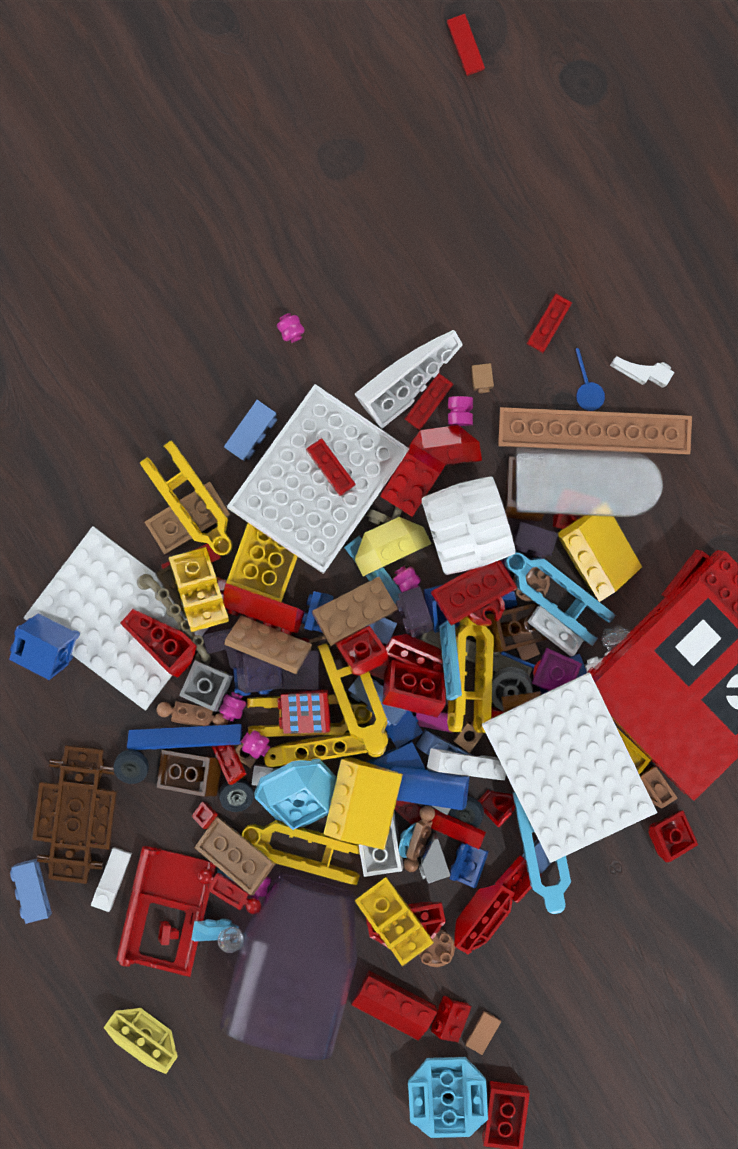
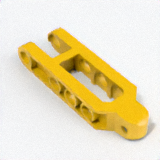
(217, 538)
(483, 677)
(361, 714)
(371, 735)
(288, 751)
(261, 836)

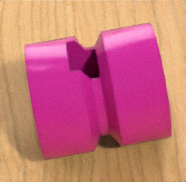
(460, 411)

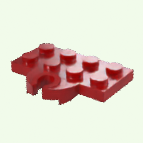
(475, 593)

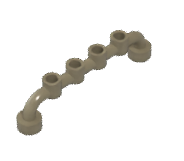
(173, 610)

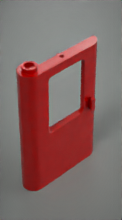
(171, 882)

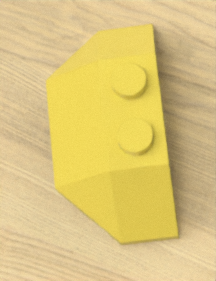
(389, 543)
(143, 1038)

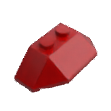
(449, 445)
(414, 652)
(429, 915)
(482, 917)

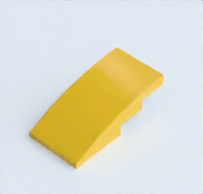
(198, 589)
(394, 921)

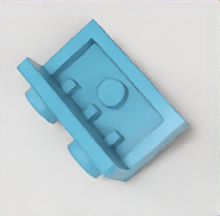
(210, 929)

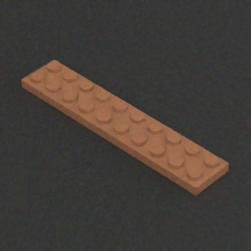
(595, 431)

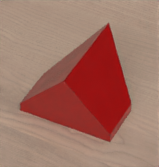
(497, 806)

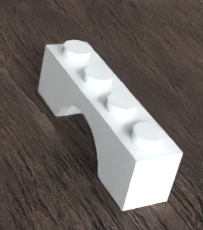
(468, 765)

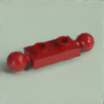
(229, 891)

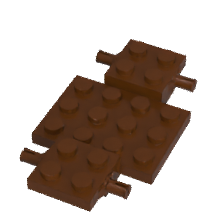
(75, 814)

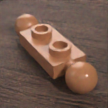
(190, 714)
(419, 838)

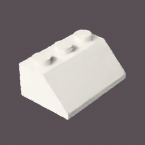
(380, 861)

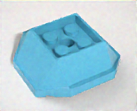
(297, 792)
(443, 1116)

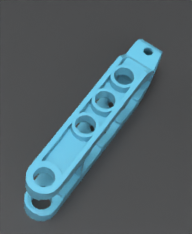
(522, 565)
(552, 895)

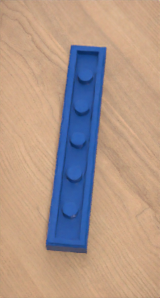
(185, 737)

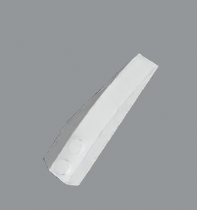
(398, 384)

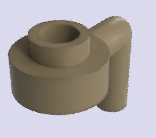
(377, 517)

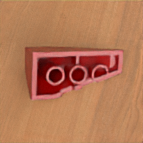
(164, 643)

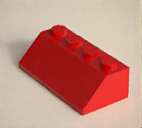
(262, 608)
(394, 1005)

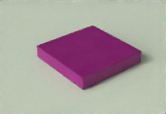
(555, 670)

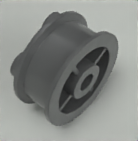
(507, 679)

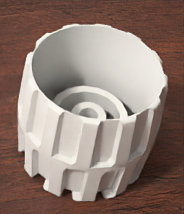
(468, 525)

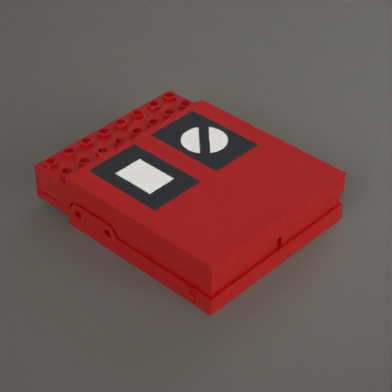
(678, 678)

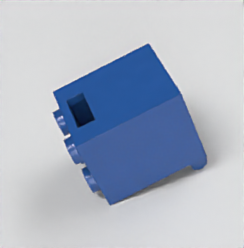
(43, 646)

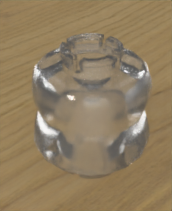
(613, 636)
(236, 936)

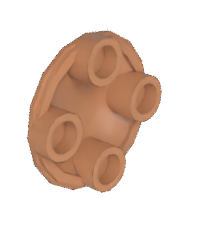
(537, 580)
(440, 951)

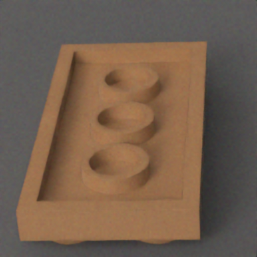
(170, 531)
(354, 611)
(268, 644)
(235, 855)

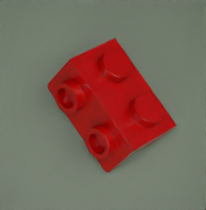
(517, 879)
(450, 1019)

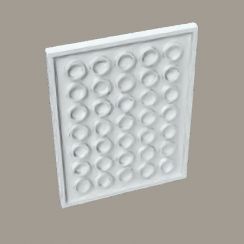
(293, 498)
(93, 597)
(569, 767)

